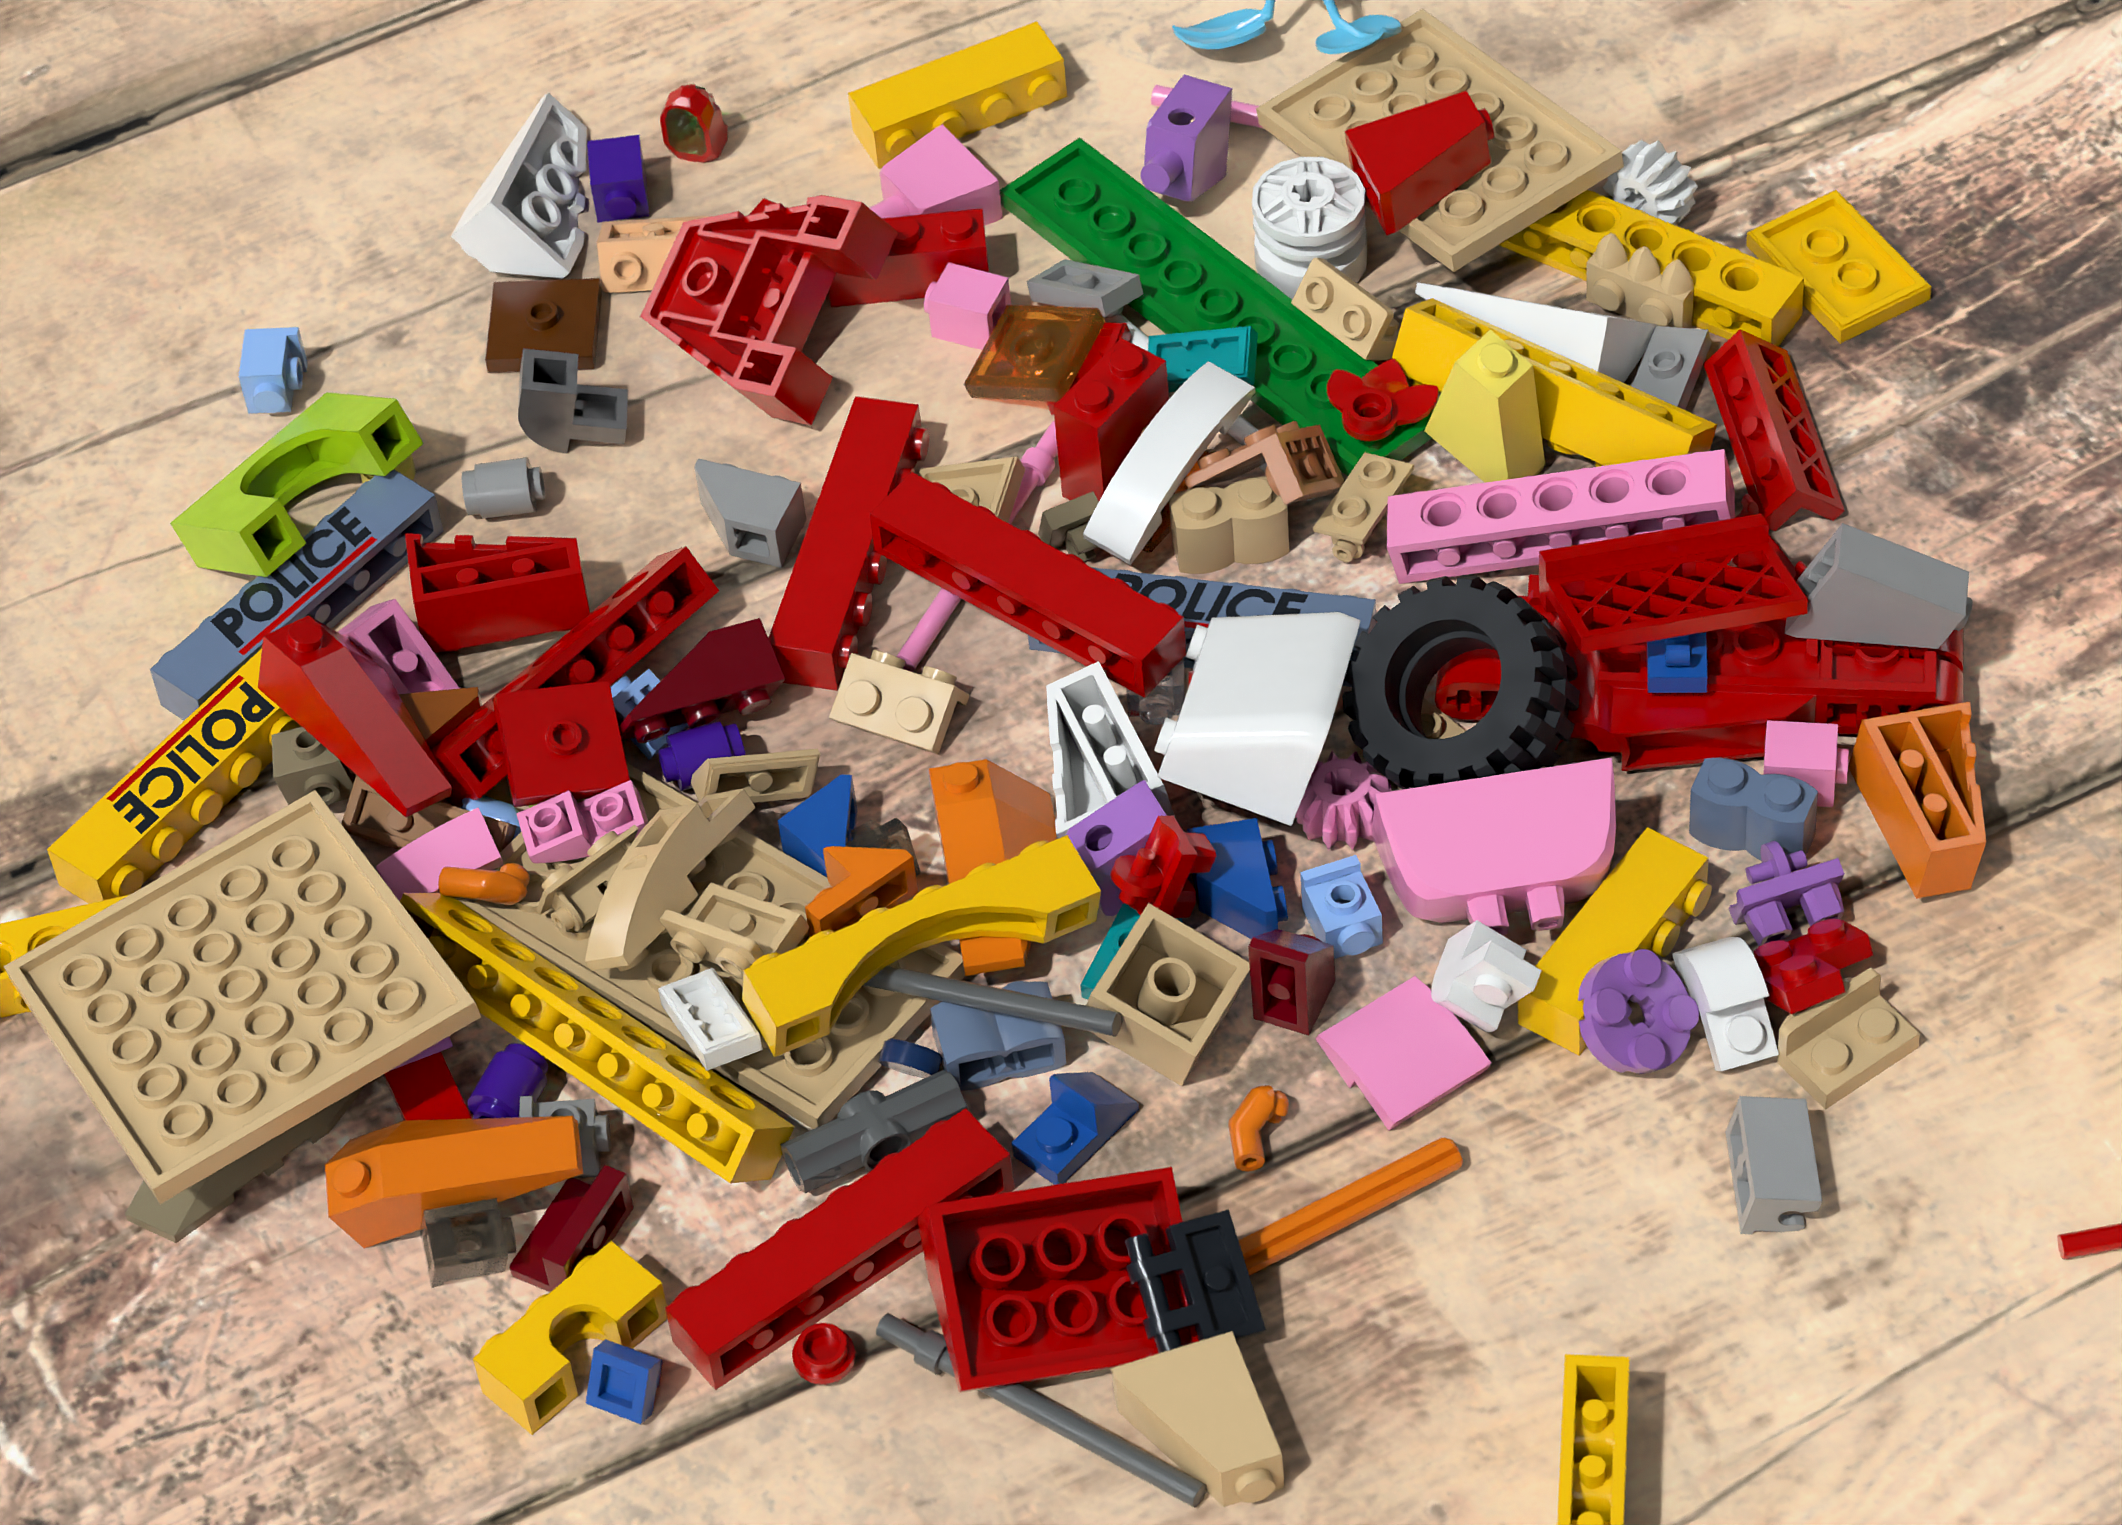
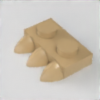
(1638, 287)

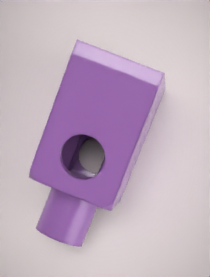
(1185, 155)
(1112, 832)

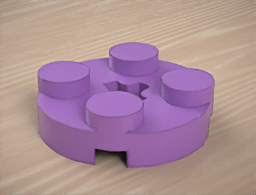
(1665, 1007)

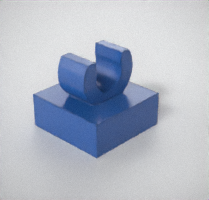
(1677, 664)
(623, 1381)

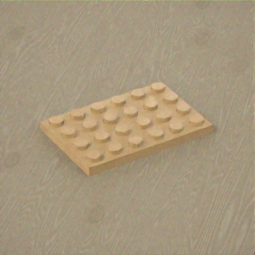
(1537, 152)

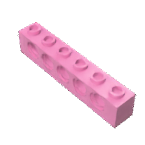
(1514, 519)

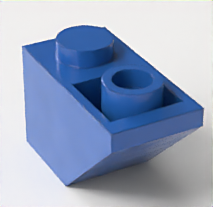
(1239, 882)

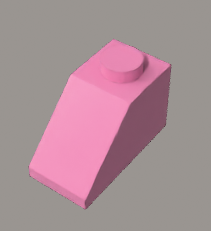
(398, 648)

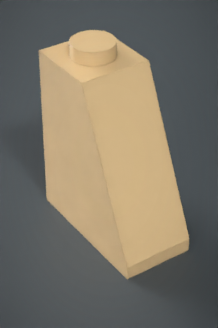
(1204, 1417)

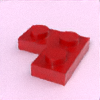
(1808, 967)

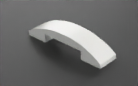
(1163, 458)

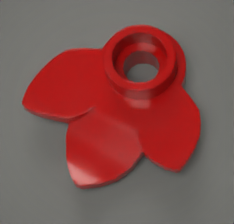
(1379, 400)

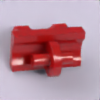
(1162, 869)

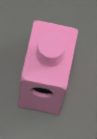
(936, 178)

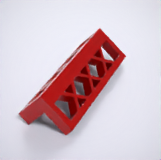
(1771, 430)

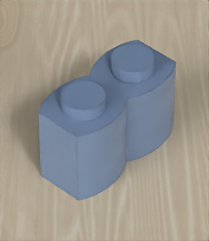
(1743, 810)
(990, 1046)

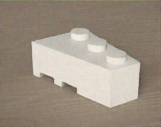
(1093, 748)

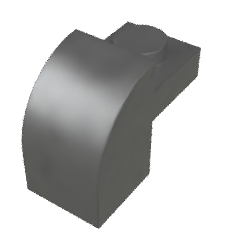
(559, 409)

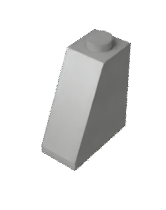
(1880, 594)

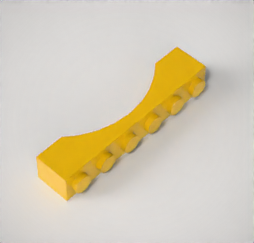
(1025, 897)

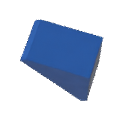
(820, 823)

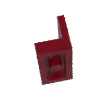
(573, 1227)

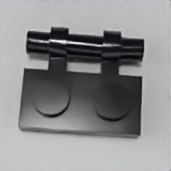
(1212, 1279)

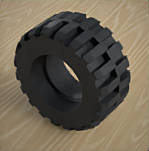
(1417, 641)

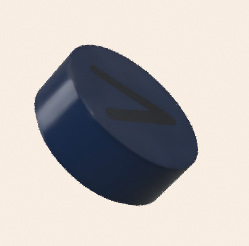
(910, 1058)

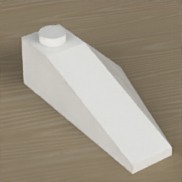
(531, 199)
(1591, 339)

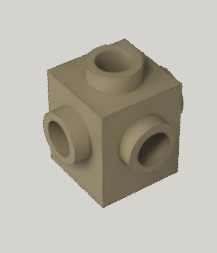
(306, 765)

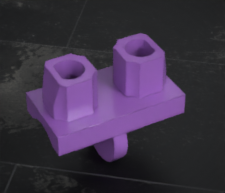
(1764, 903)

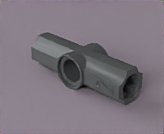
(870, 1129)

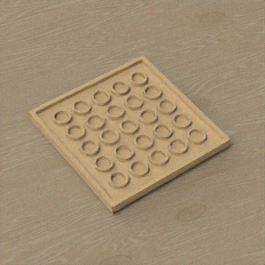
(240, 995)

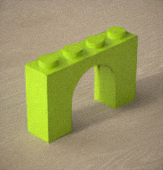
(243, 517)

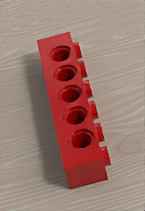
(592, 651)

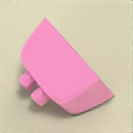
(1500, 844)

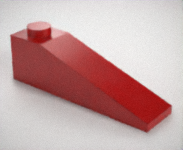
(351, 711)

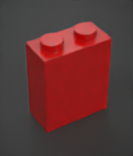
(1105, 416)

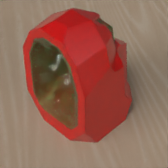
(693, 125)

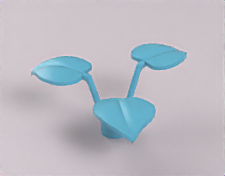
(1249, 23)

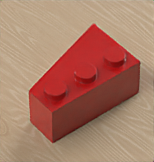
(493, 591)

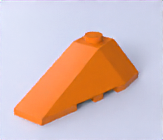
(983, 819)
(394, 1173)

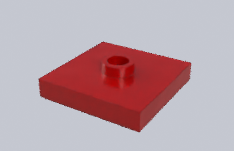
(560, 742)

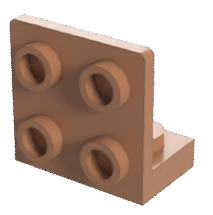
(1296, 461)

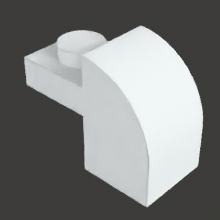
(1482, 976)
(1730, 1000)

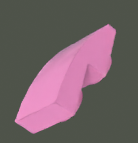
(567, 829)
(457, 843)

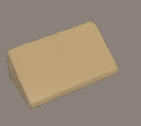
(761, 775)

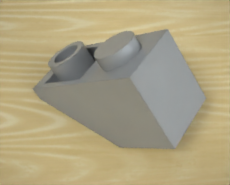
(751, 511)

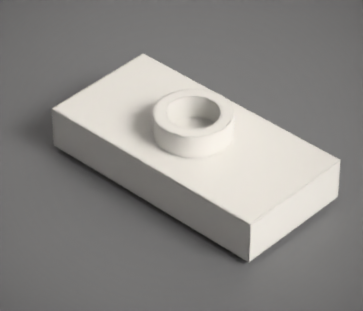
(710, 1019)

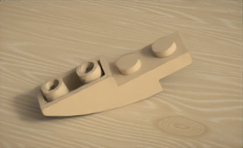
(657, 876)

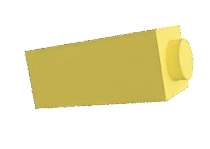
(1490, 413)

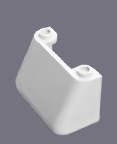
(1258, 708)

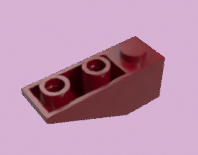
(721, 674)

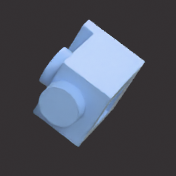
(271, 368)
(1341, 907)

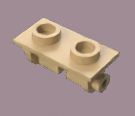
(1362, 503)
(575, 891)

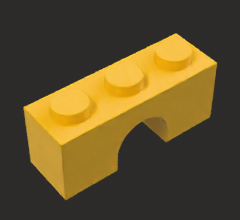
(601, 1300)

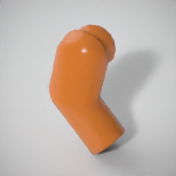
(501, 886)
(1245, 1125)

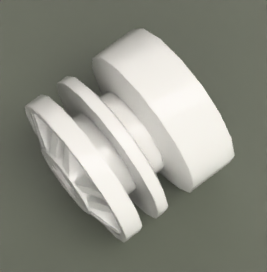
(1306, 213)

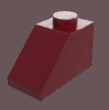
(1290, 978)

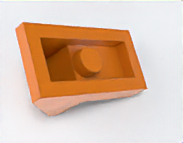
(860, 883)

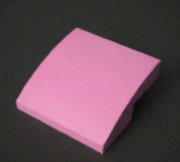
(1403, 1052)

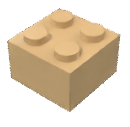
(1169, 991)

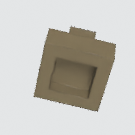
(1066, 524)

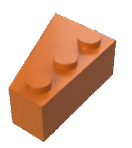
(1924, 794)

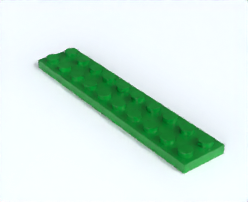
(1194, 285)

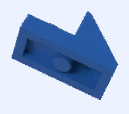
(1075, 1125)

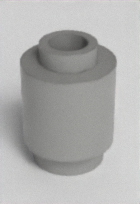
(502, 488)

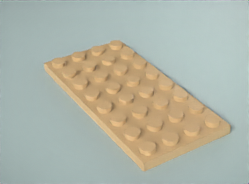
(803, 1082)

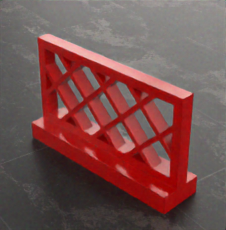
(1683, 561)

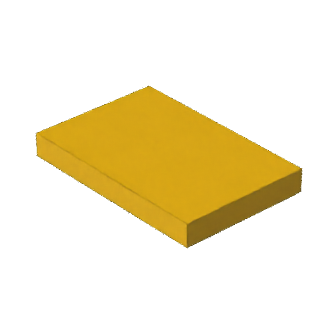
(1846, 265)

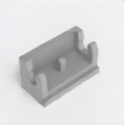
(1772, 1163)

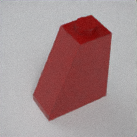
(1419, 156)

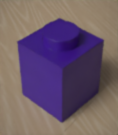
(618, 178)

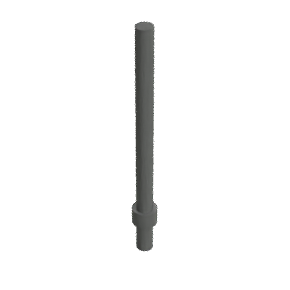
(997, 1000)
(932, 1354)

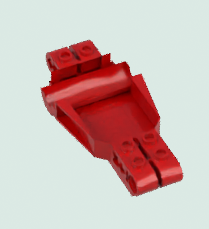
(1751, 678)

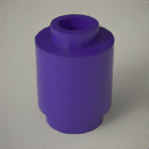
(692, 747)
(509, 1076)

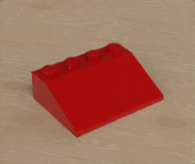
(1041, 1277)

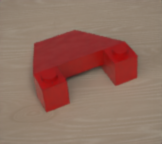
(751, 286)

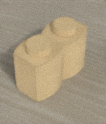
(1228, 526)

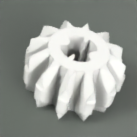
(1653, 182)

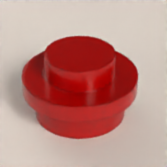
(823, 1354)

